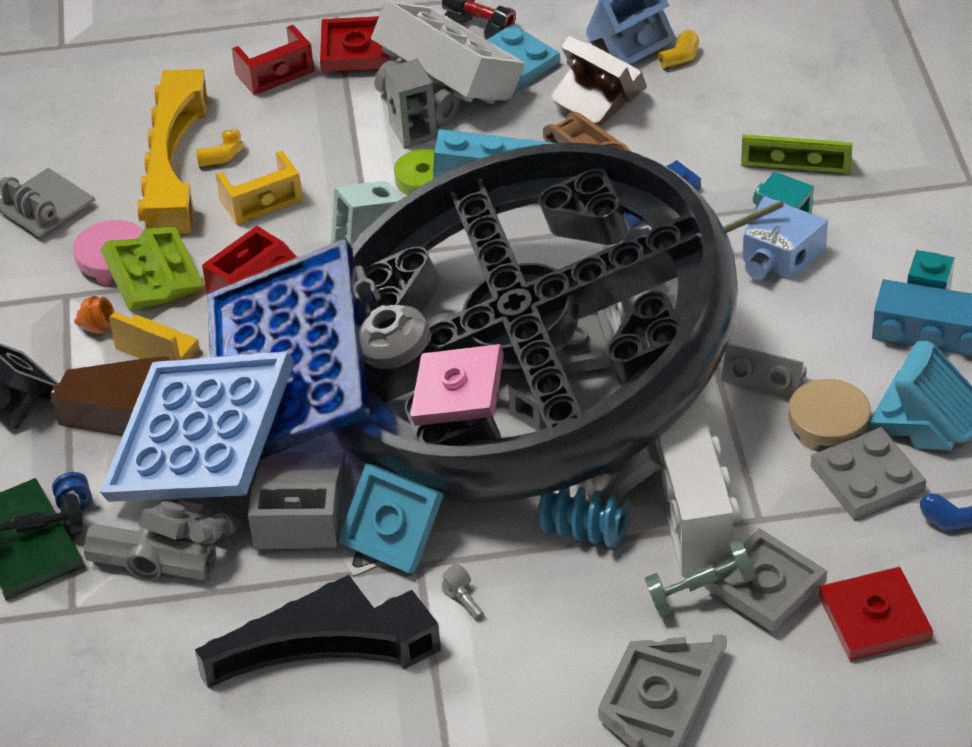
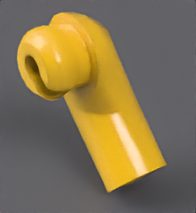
(683, 52)

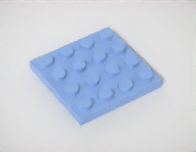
(198, 428)

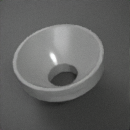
(397, 343)

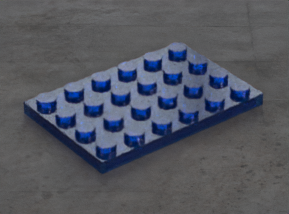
(313, 316)

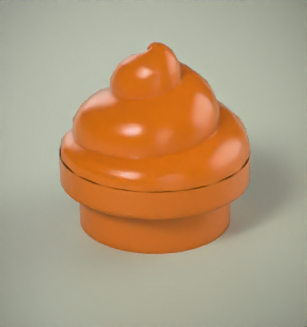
(94, 314)

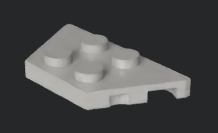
(660, 690)

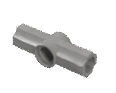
(149, 553)

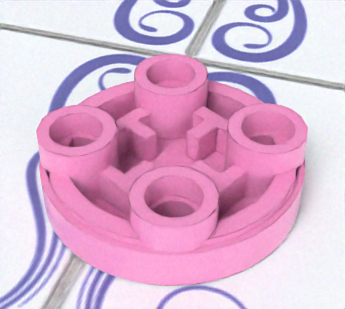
(90, 241)

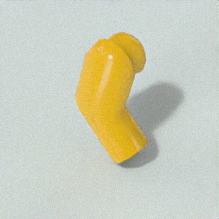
(224, 153)

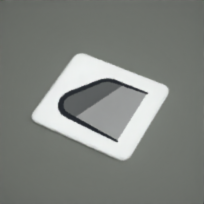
(359, 562)

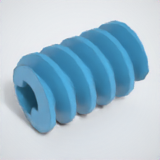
(584, 517)

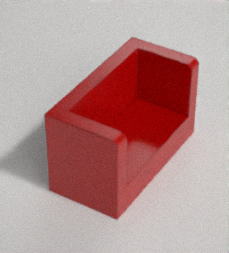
(275, 66)

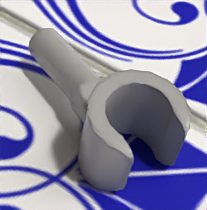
(364, 286)
(454, 584)

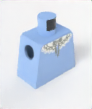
(782, 241)

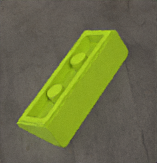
(796, 154)

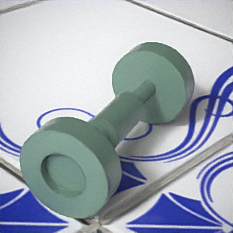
(700, 578)

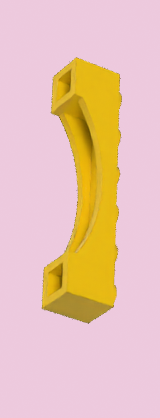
(179, 103)

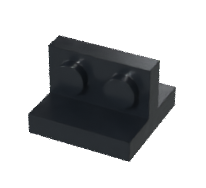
(20, 385)

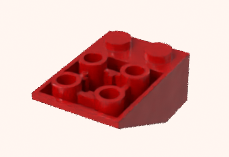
(245, 257)

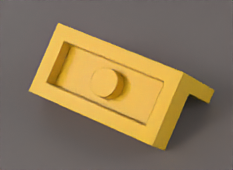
(150, 339)

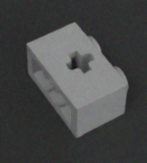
(410, 103)

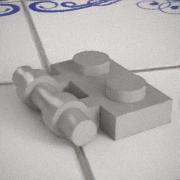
(190, 520)

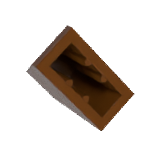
(101, 395)

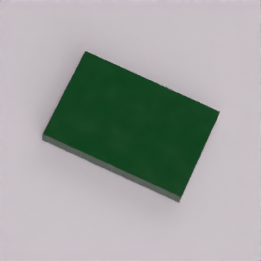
(32, 555)

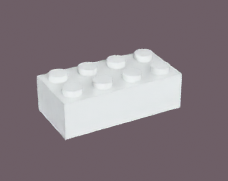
(448, 52)

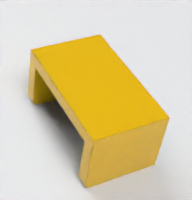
(261, 194)

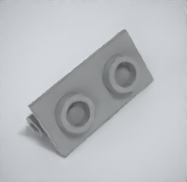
(762, 371)

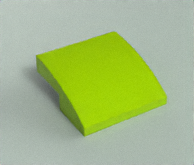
(152, 268)

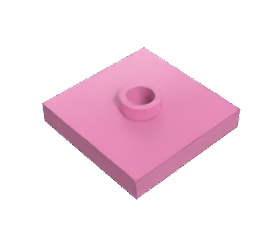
(457, 385)

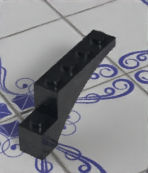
(325, 624)

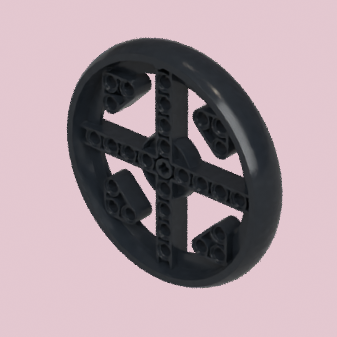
(533, 311)

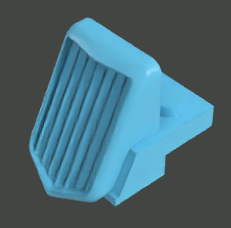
(927, 401)

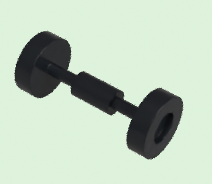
(69, 514)

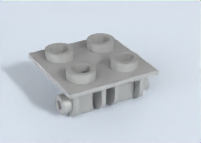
(42, 201)

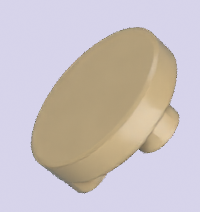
(828, 412)

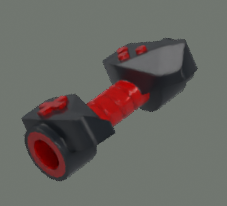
(466, 9)

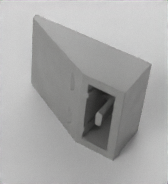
(297, 500)

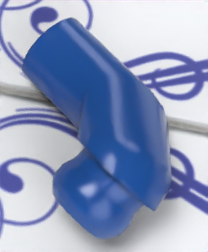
(944, 513)

